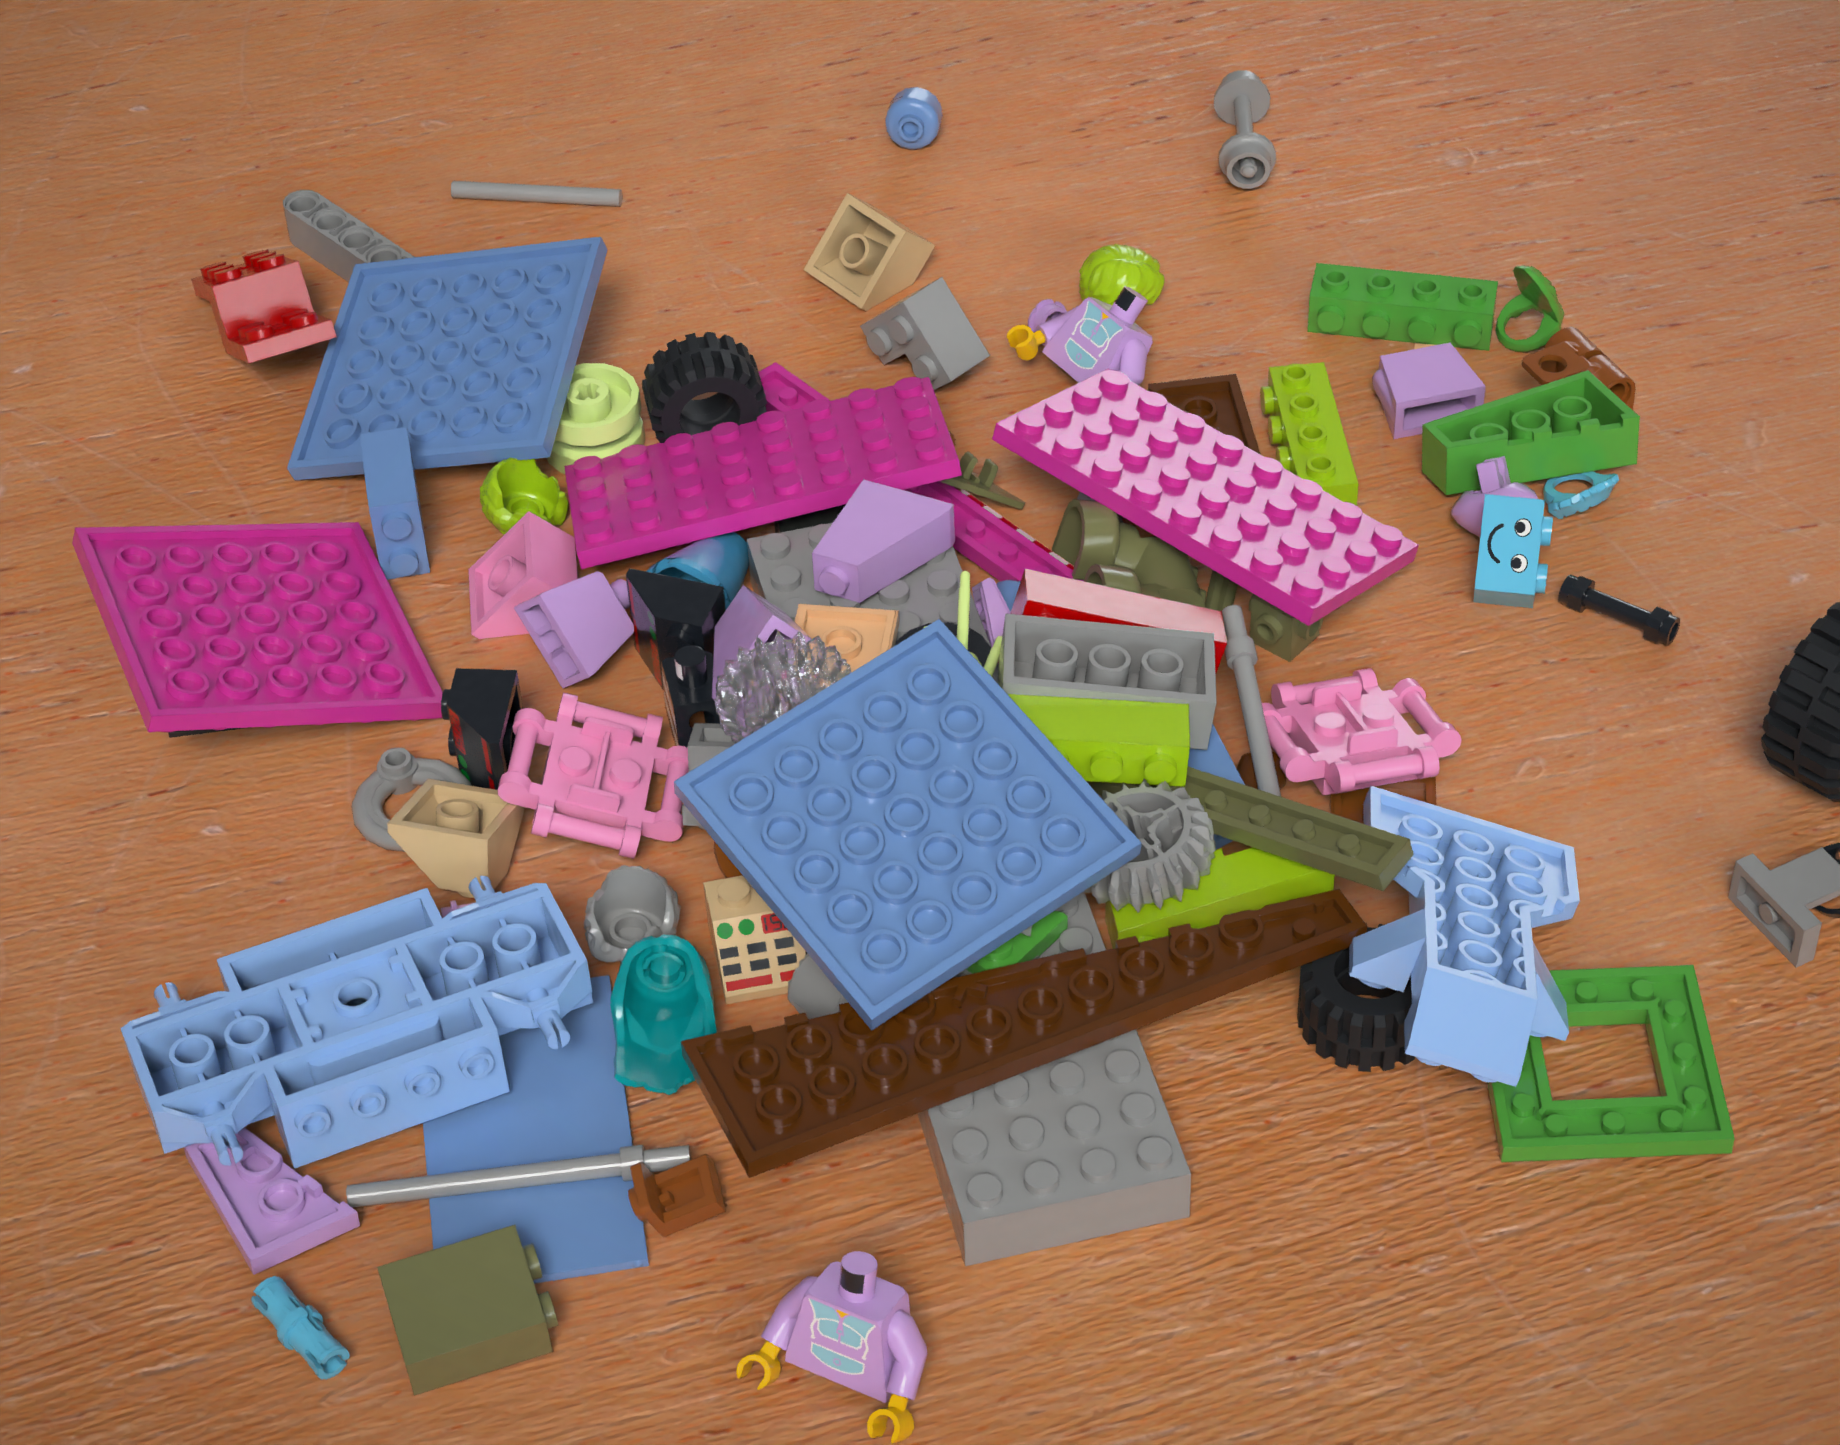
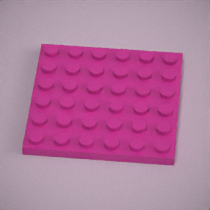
(255, 625)

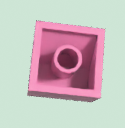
(515, 569)

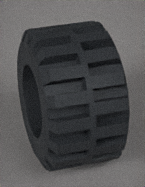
(698, 368)
(1350, 1026)

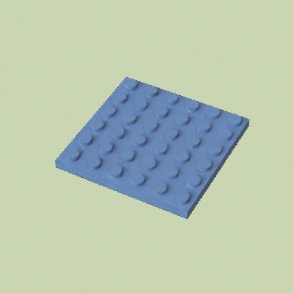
(455, 350)
(906, 822)

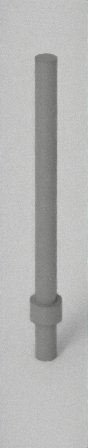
(1242, 657)
(516, 1176)

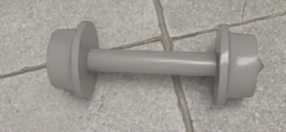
(1248, 155)

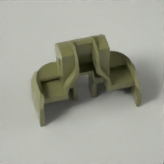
(1117, 557)

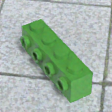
(1402, 306)

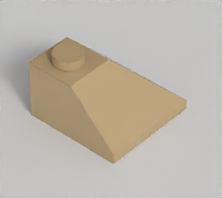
(457, 833)

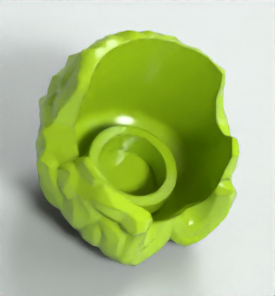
(1117, 266)
(521, 487)

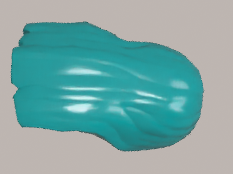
(655, 1004)

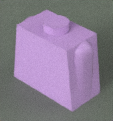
(1424, 387)

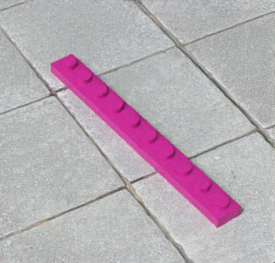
(977, 531)

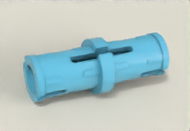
(300, 1327)

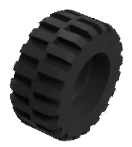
(1805, 711)

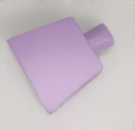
(578, 625)

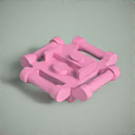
(1353, 733)
(595, 776)

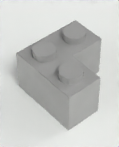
(930, 332)

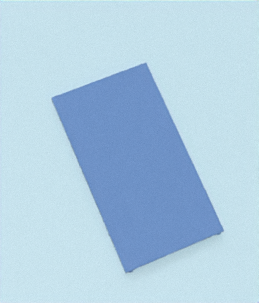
(556, 1109)

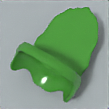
(1535, 294)

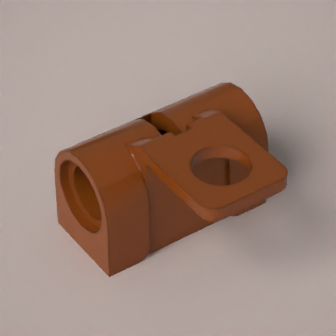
(1572, 353)

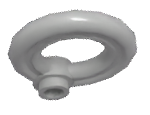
(395, 774)

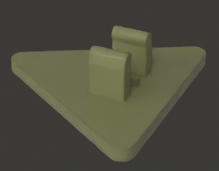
(982, 483)

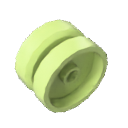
(598, 415)

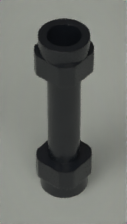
(1580, 594)

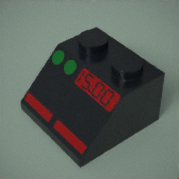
(671, 615)
(481, 722)

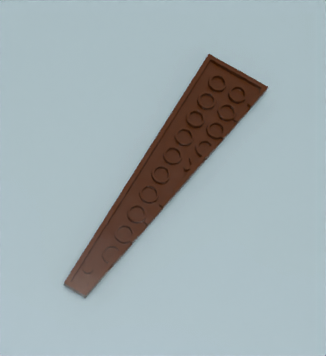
(835, 1078)

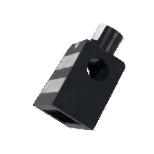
(688, 690)

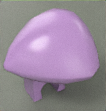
(1494, 481)

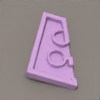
(267, 1203)

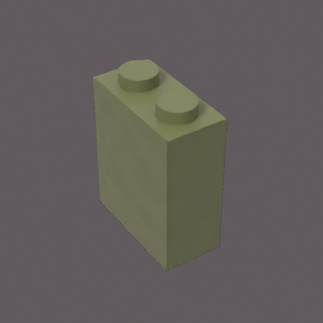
(468, 1308)

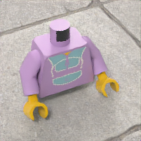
(1091, 338)
(852, 1333)

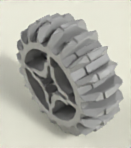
(1174, 846)

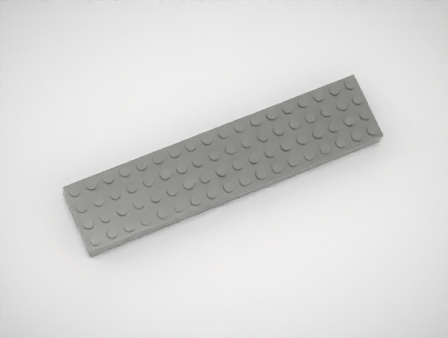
(1061, 1146)

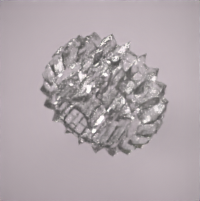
(773, 681)

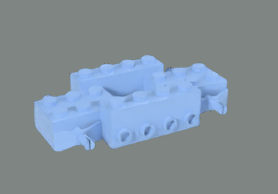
(359, 1023)

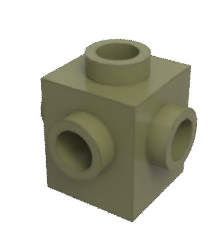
(1279, 631)

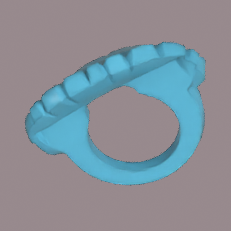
(1569, 503)

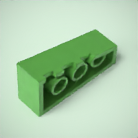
(1541, 432)

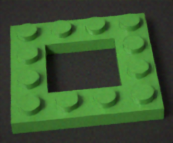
(1682, 1121)

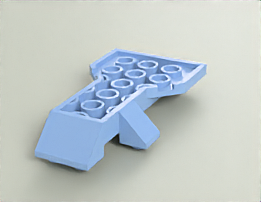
(1469, 937)

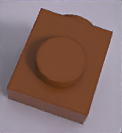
(677, 1195)

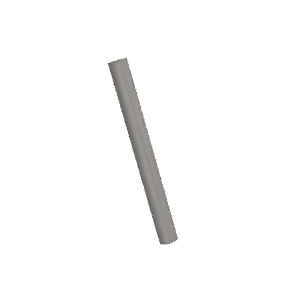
(536, 193)

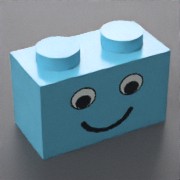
(1510, 551)

